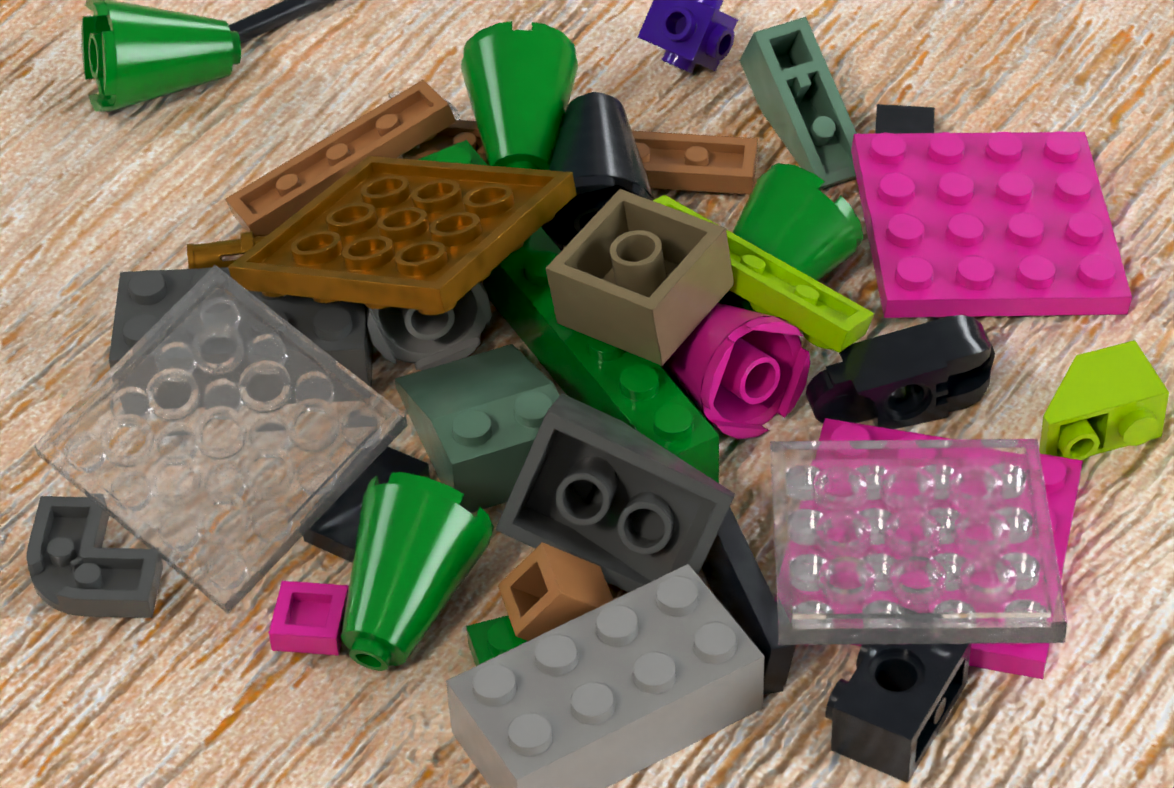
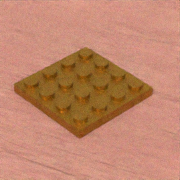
(404, 233)

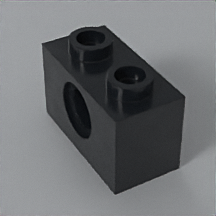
(896, 703)

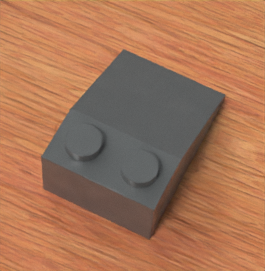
(613, 498)

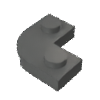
(81, 576)

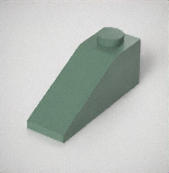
(801, 99)

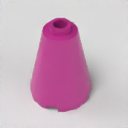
(741, 369)

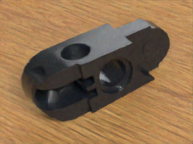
(906, 375)

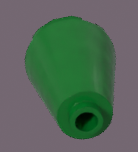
(152, 52)
(519, 91)
(797, 224)
(407, 565)

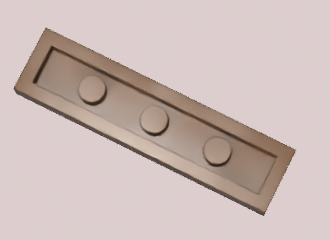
(383, 132)

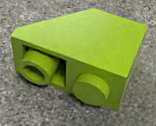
(1105, 404)

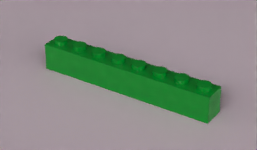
(583, 366)

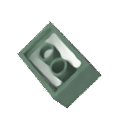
(478, 420)

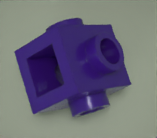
(689, 32)

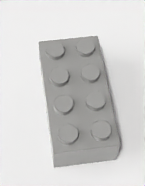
(609, 689)

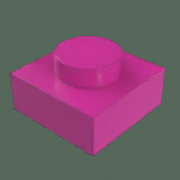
(308, 618)

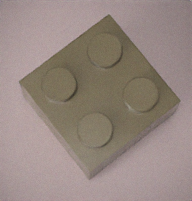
(640, 276)

